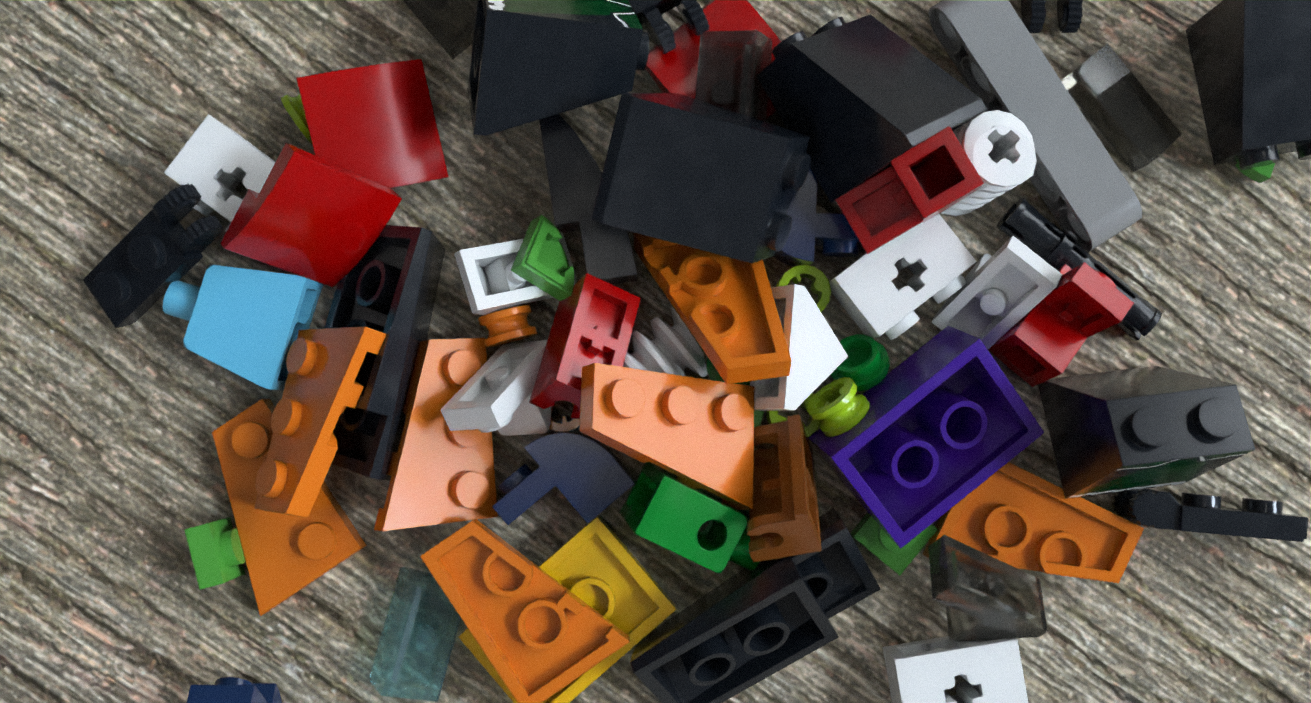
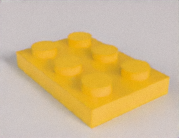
(611, 582)

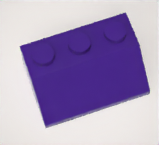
(930, 434)

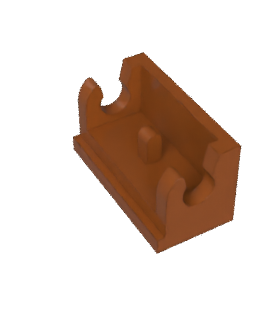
(784, 493)

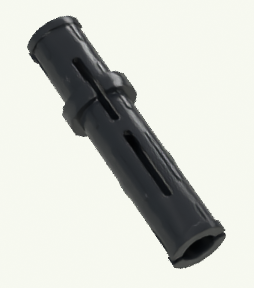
(1059, 248)

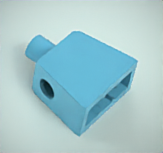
(244, 319)

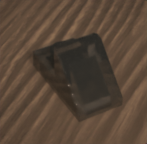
(984, 594)

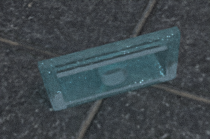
(415, 639)

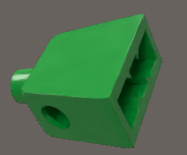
(672, 514)

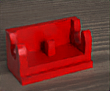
(586, 330)

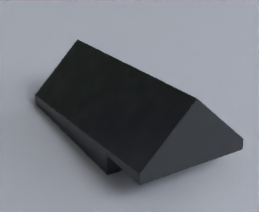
(396, 295)
(755, 622)

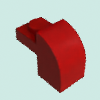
(910, 190)
(1060, 324)

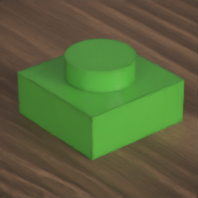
(881, 545)
(215, 552)

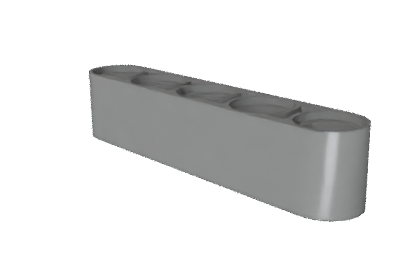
(1015, 77)

